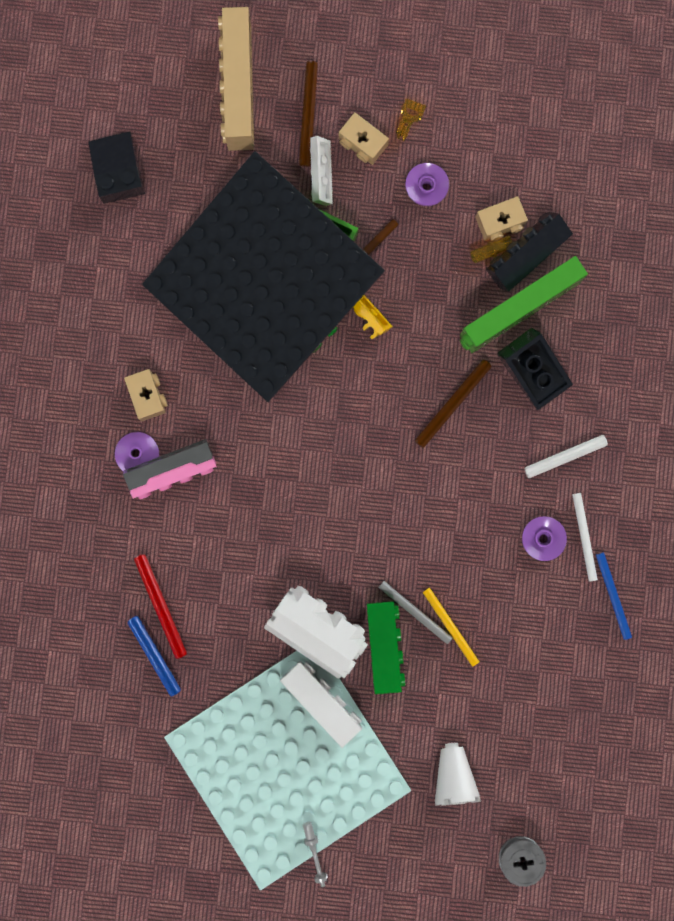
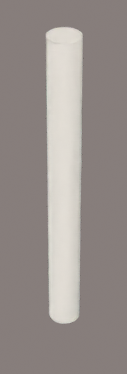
(585, 539)

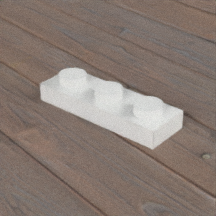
(321, 170)

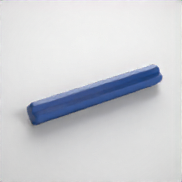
(154, 656)

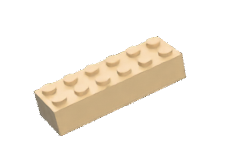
(236, 78)

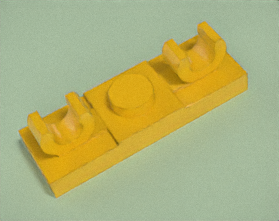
(375, 319)

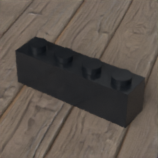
(529, 250)

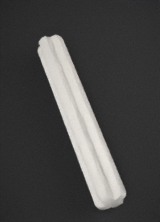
(566, 456)

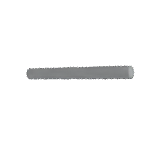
(415, 612)

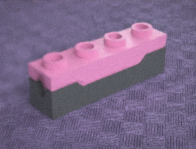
(169, 468)

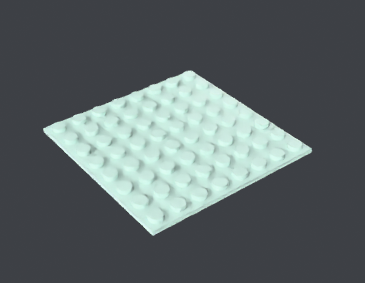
(274, 767)

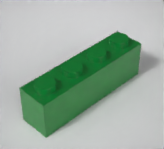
(384, 647)

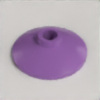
(427, 174)
(136, 440)
(555, 536)

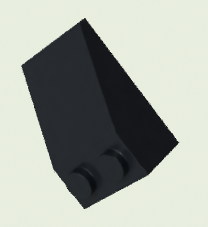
(116, 167)
(535, 368)

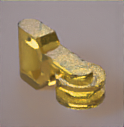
(402, 130)

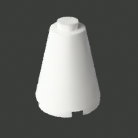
(455, 778)

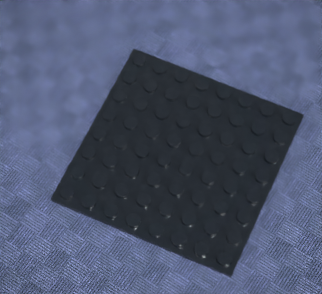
(262, 276)

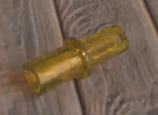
(492, 249)

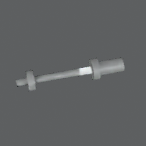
(311, 841)

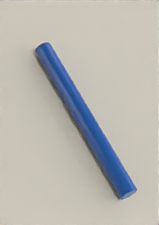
(613, 596)

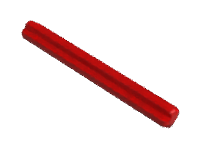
(160, 606)

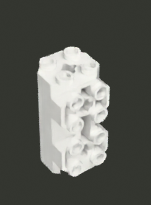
(316, 633)

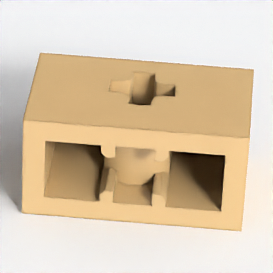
(358, 128)
(508, 210)
(137, 385)

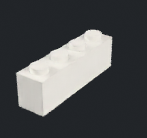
(321, 704)

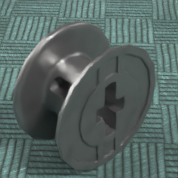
(510, 856)

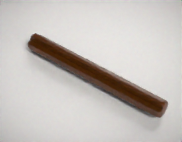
(308, 113)
(453, 403)

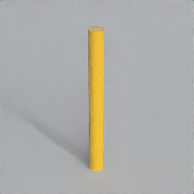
(451, 627)

